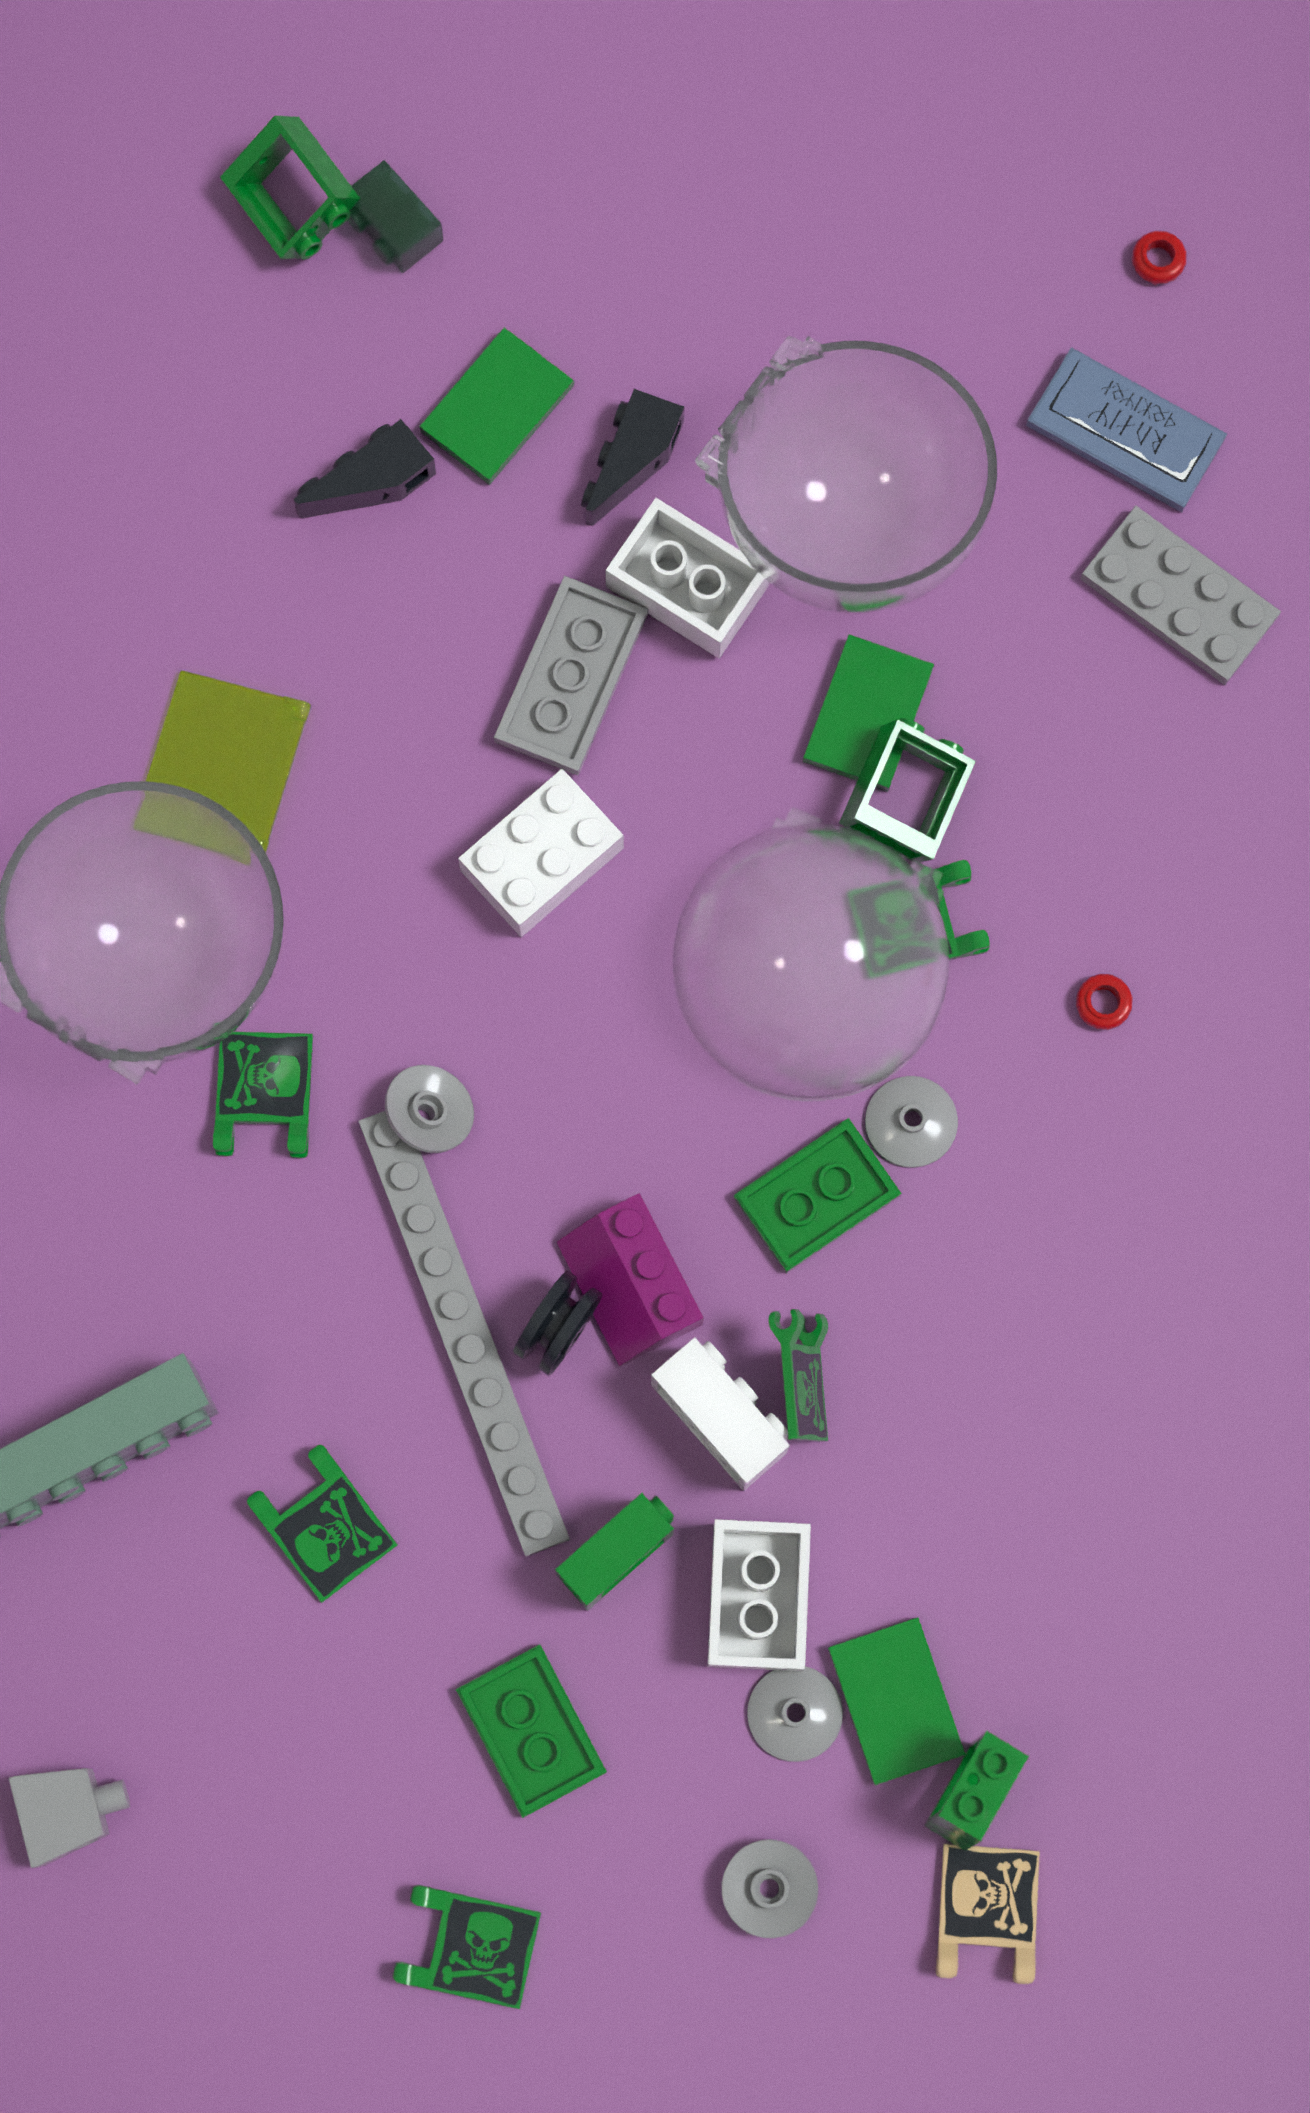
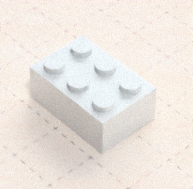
(686, 578)
(541, 852)
(721, 1412)
(759, 1595)

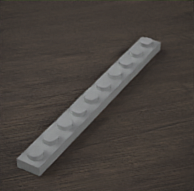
(466, 1338)

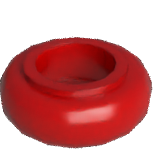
(1153, 273)
(1112, 984)

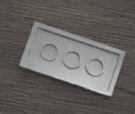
(1180, 595)
(571, 675)

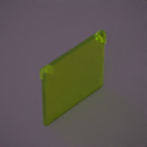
(230, 747)

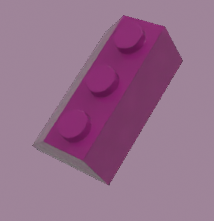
(639, 1281)

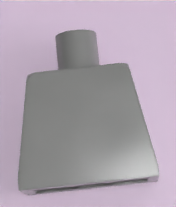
(64, 1811)

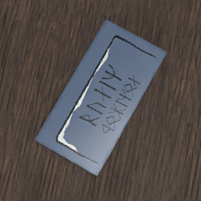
(1126, 429)

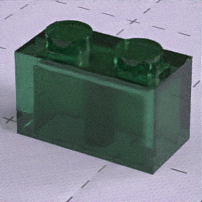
(394, 218)

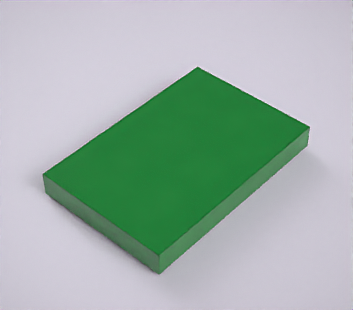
(497, 406)
(866, 692)
(817, 1195)
(896, 1701)
(531, 1731)

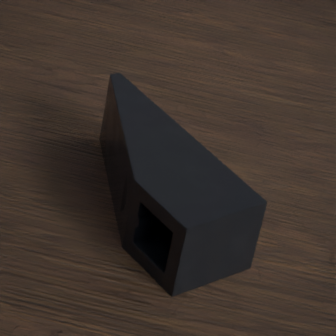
(639, 449)
(376, 474)

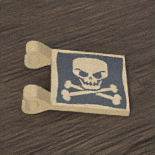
(988, 1902)

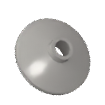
(440, 1097)
(906, 1144)
(791, 1739)
(795, 1896)

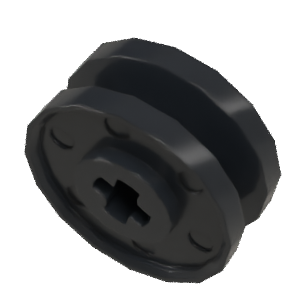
(557, 1323)

